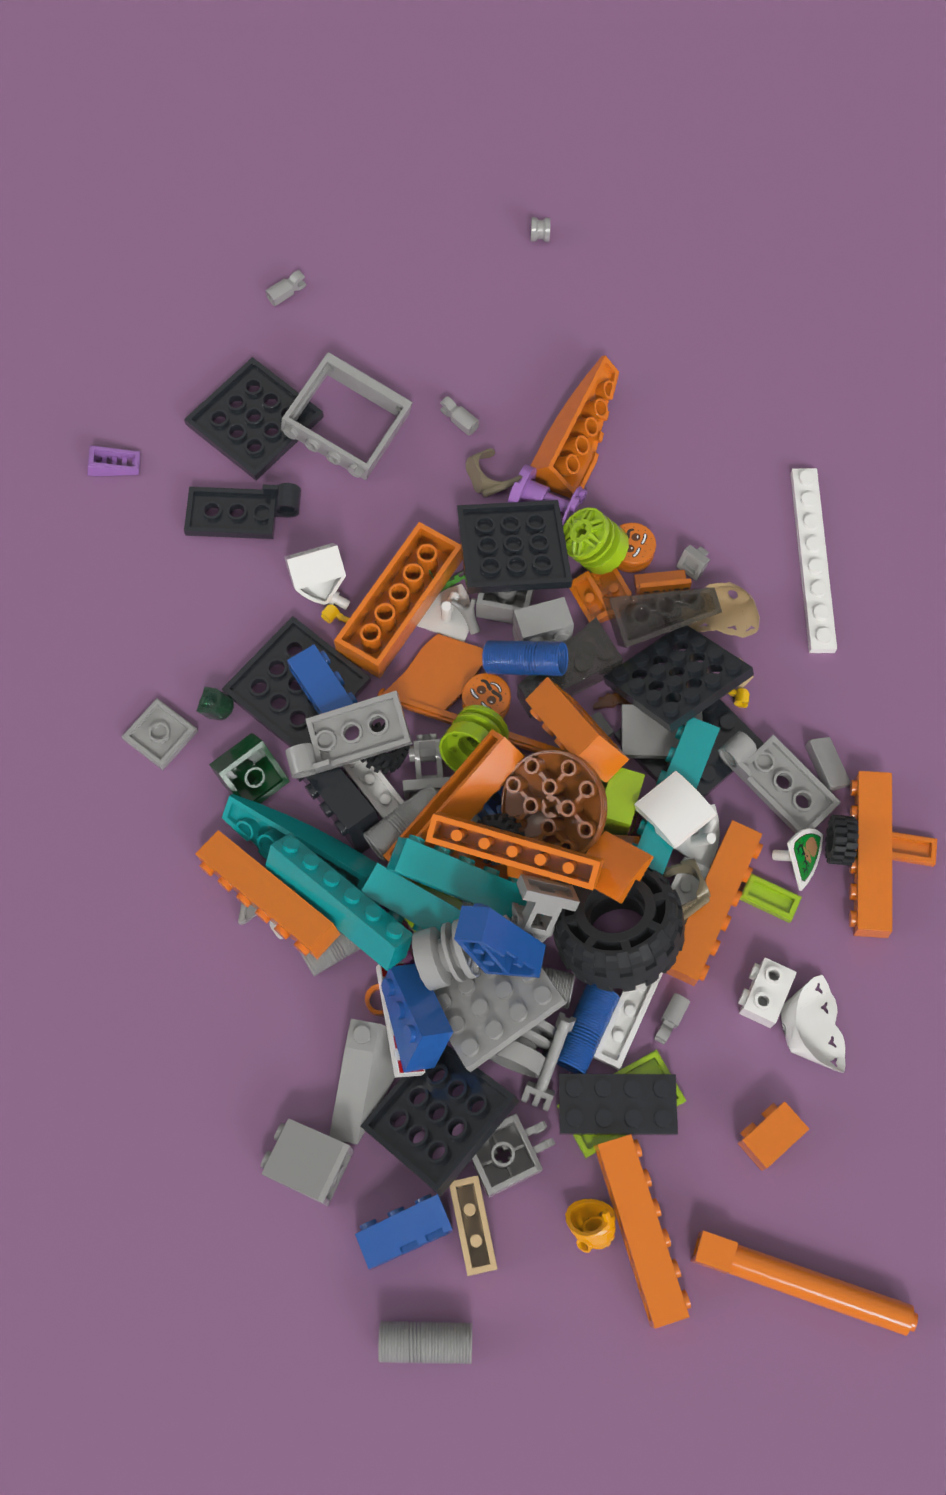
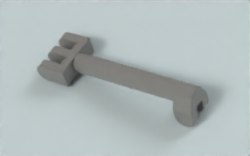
(541, 1089)

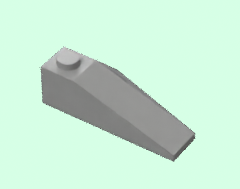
(363, 1079)

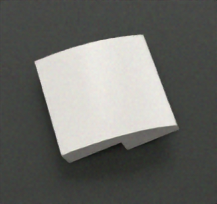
(675, 809)

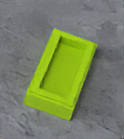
(770, 898)

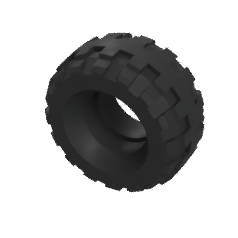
(626, 956)

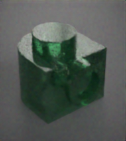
(215, 704)

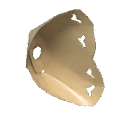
(735, 612)

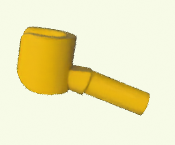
(331, 612)
(741, 697)

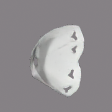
(811, 1028)

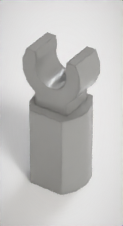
(285, 288)
(459, 416)
(672, 1017)

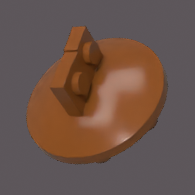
(556, 799)

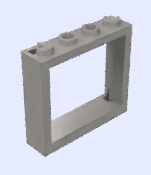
(360, 384)

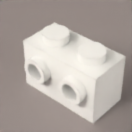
(766, 992)

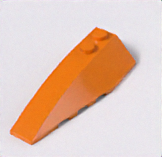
(572, 441)

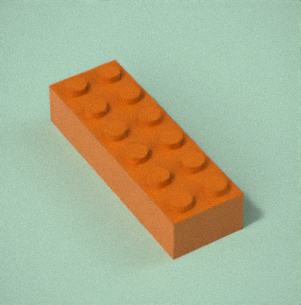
(398, 600)

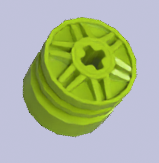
(595, 540)
(467, 732)

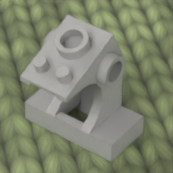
(424, 750)
(543, 898)

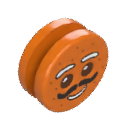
(641, 548)
(487, 691)

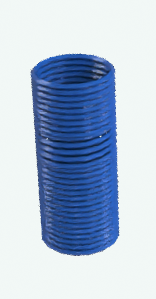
(520, 659)
(592, 1018)

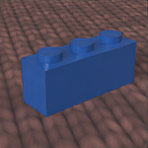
(318, 681)

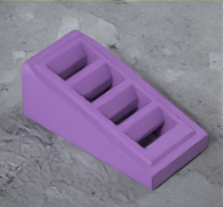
(104, 454)

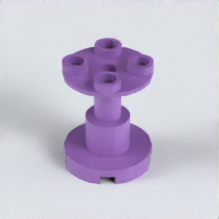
(529, 490)

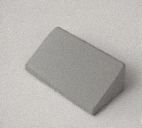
(827, 763)

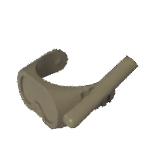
(480, 481)
(690, 867)

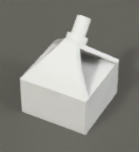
(318, 574)

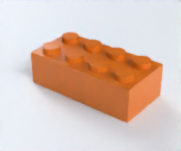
(575, 729)

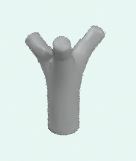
(469, 614)

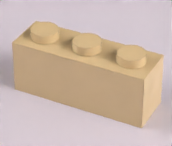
(473, 1226)

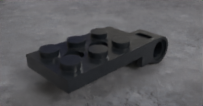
(259, 509)

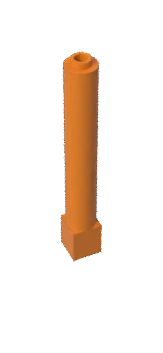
(804, 1283)

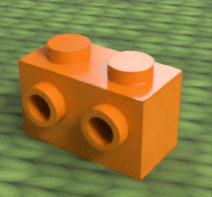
(773, 1135)

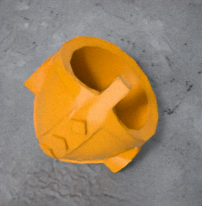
(591, 1223)

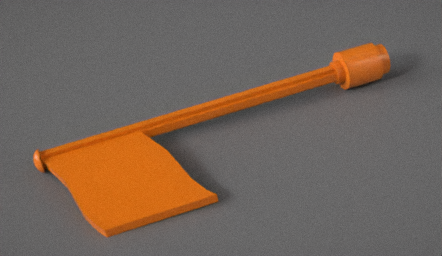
(437, 682)

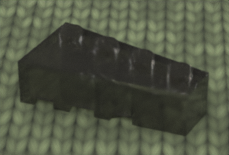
(656, 613)
(589, 659)

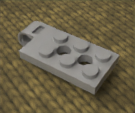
(328, 738)
(760, 771)

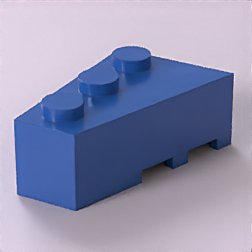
(498, 943)
(416, 1018)
(403, 1231)

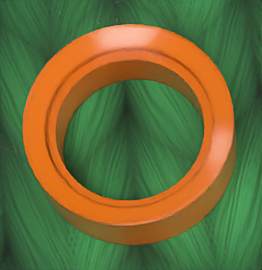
(370, 991)

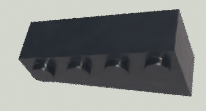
(343, 804)

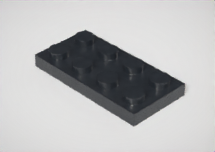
(617, 1104)

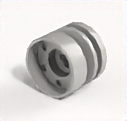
(441, 957)
(522, 1054)

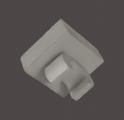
(694, 561)

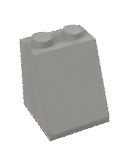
(307, 1161)

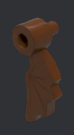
(610, 701)

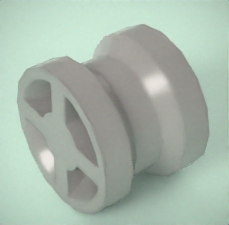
(540, 229)

